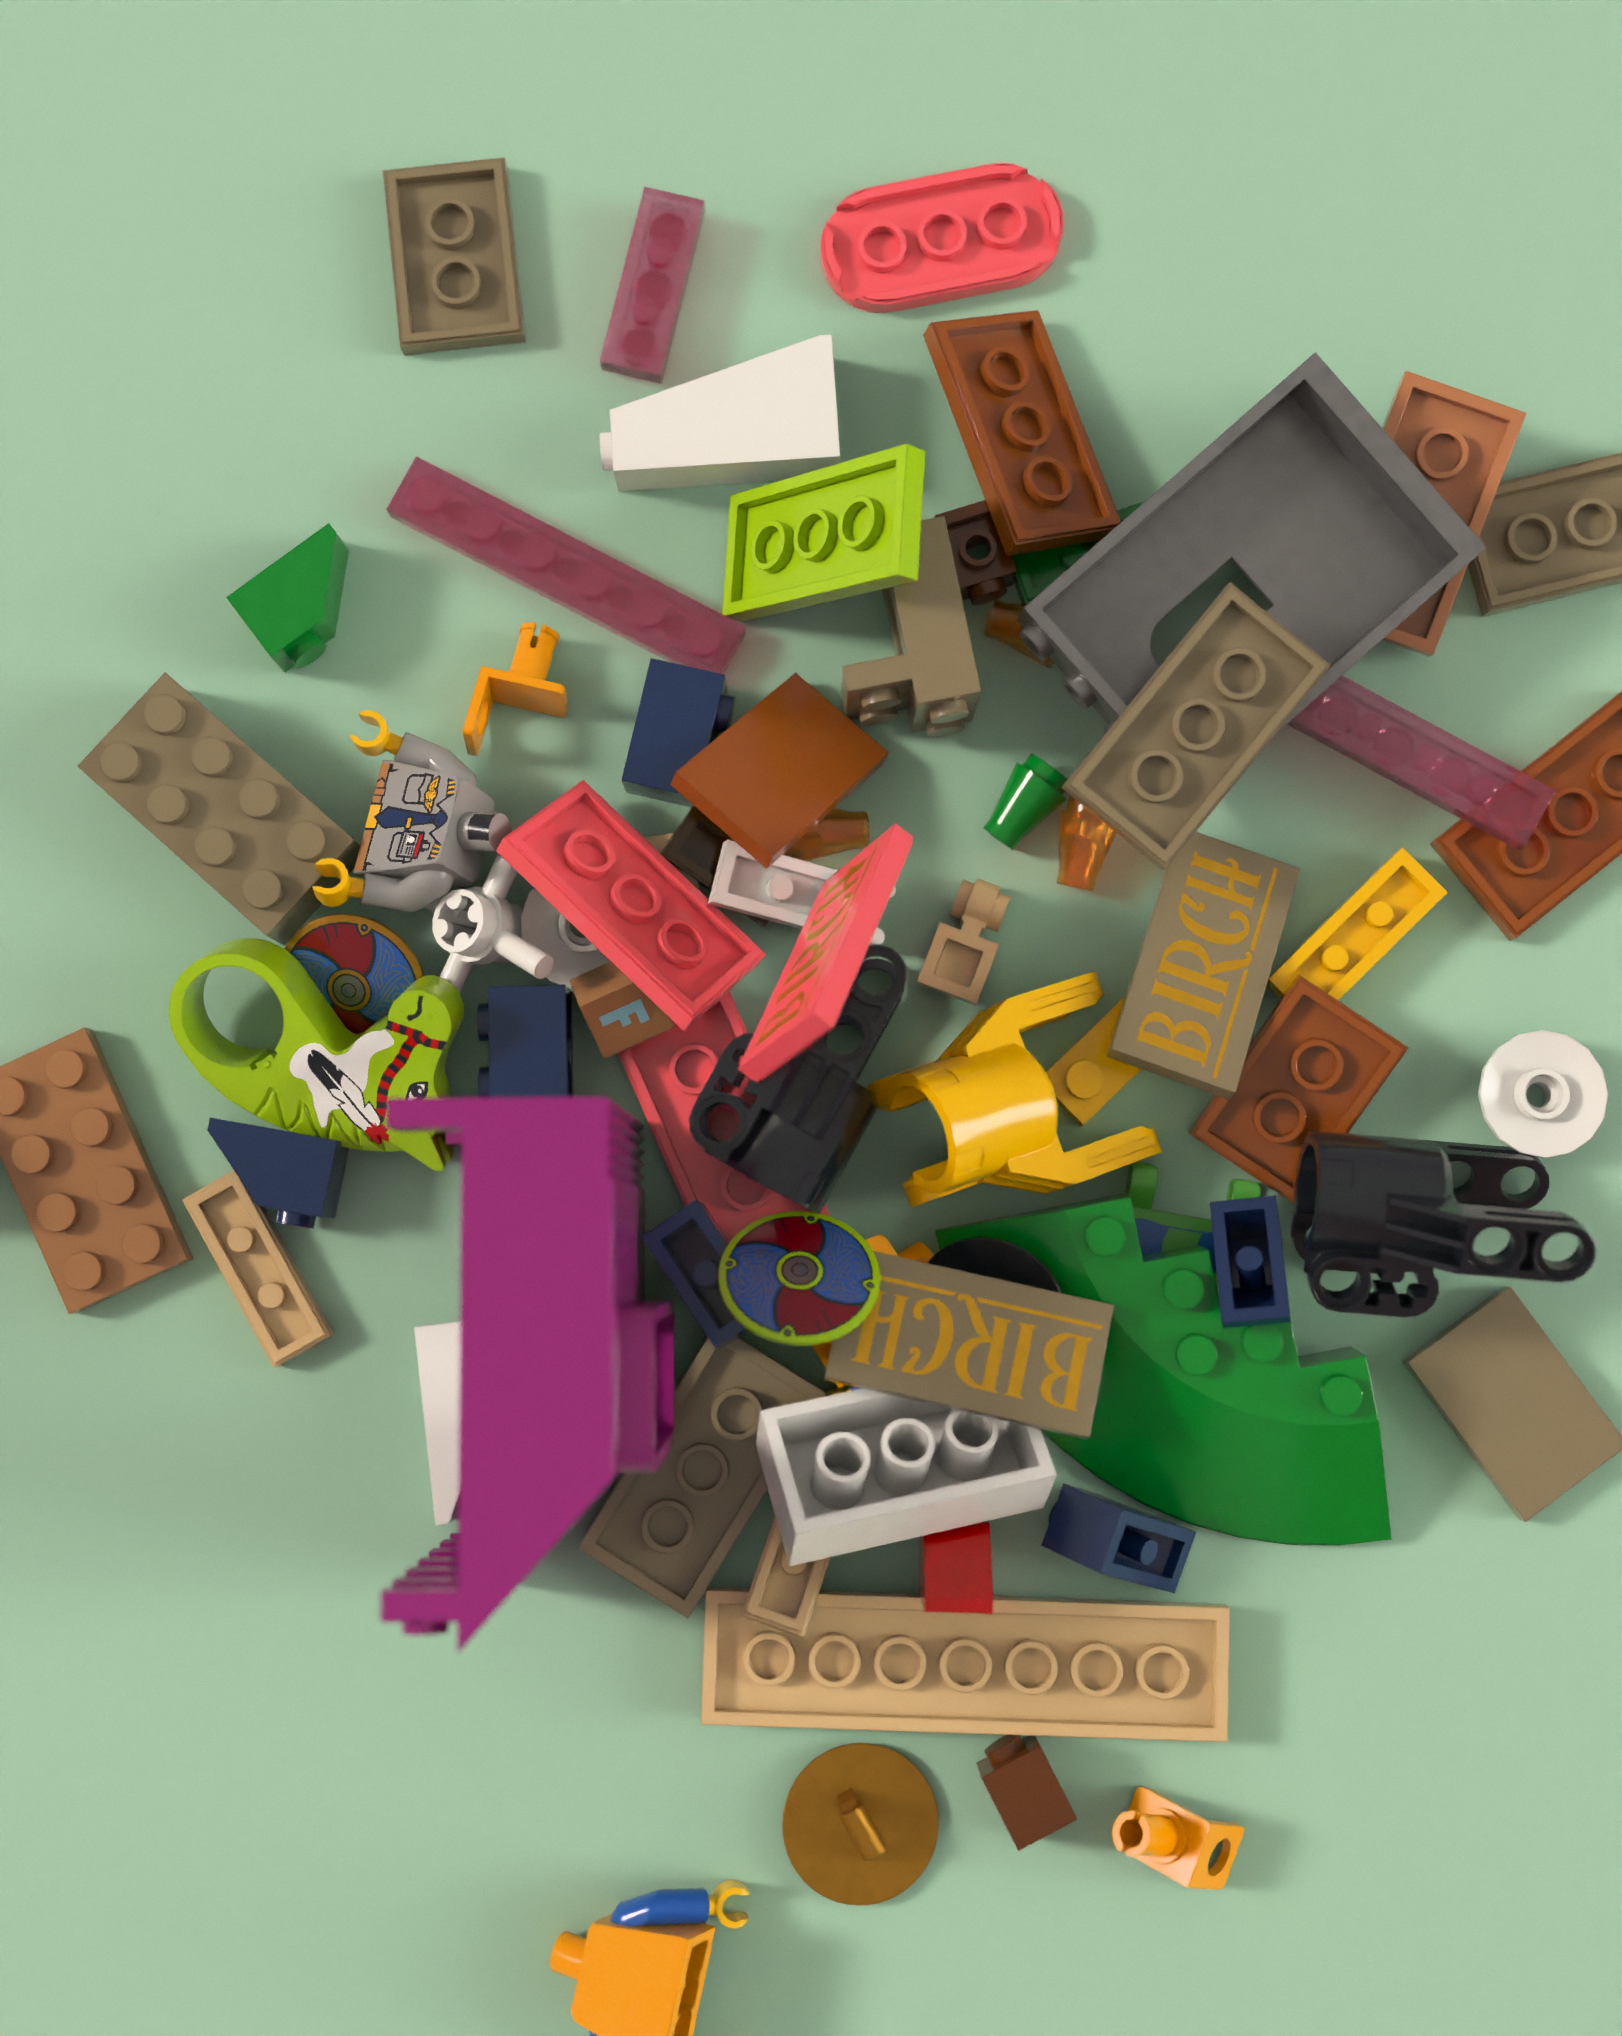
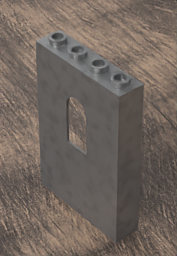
(1306, 508)

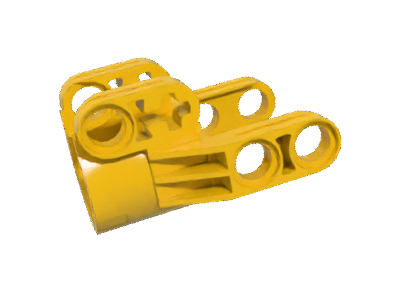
(1003, 1106)

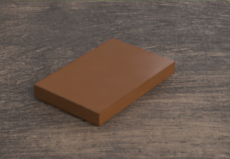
(779, 769)
(1303, 1073)

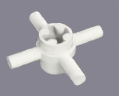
(484, 928)

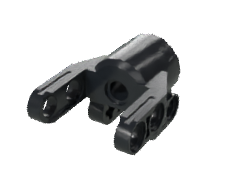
(810, 1107)
(1395, 1211)

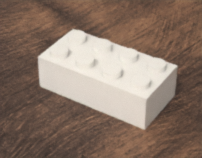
(892, 1469)

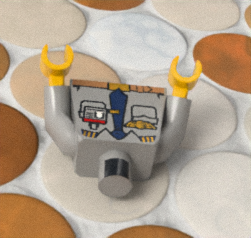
(421, 827)

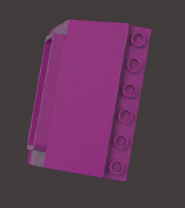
(557, 1344)

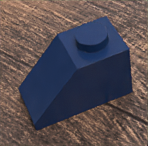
(284, 1169)
(1249, 1262)
(1117, 1539)

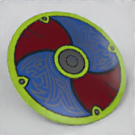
(799, 1278)

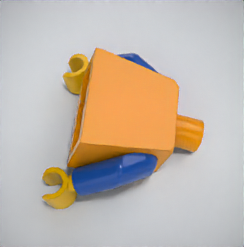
(645, 1961)

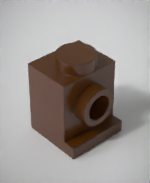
(984, 578)

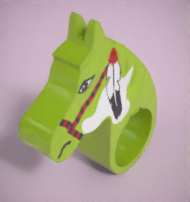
(321, 1073)

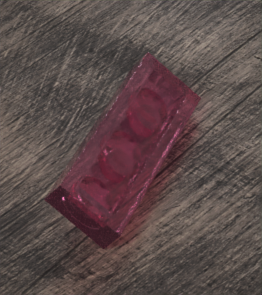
(652, 285)

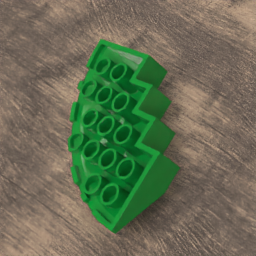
(1203, 1414)

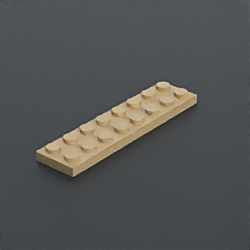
(1013, 1672)

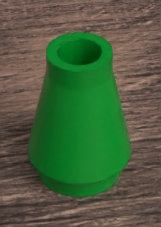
(1026, 801)

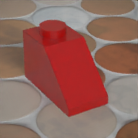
(957, 1570)

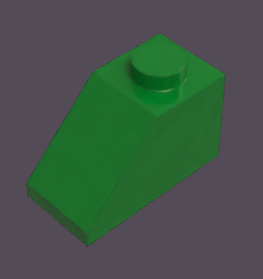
(296, 600)

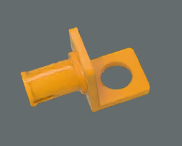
(520, 687)
(1176, 1840)

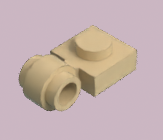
(960, 958)

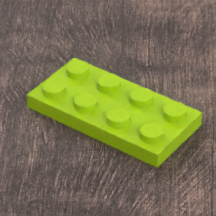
(825, 534)

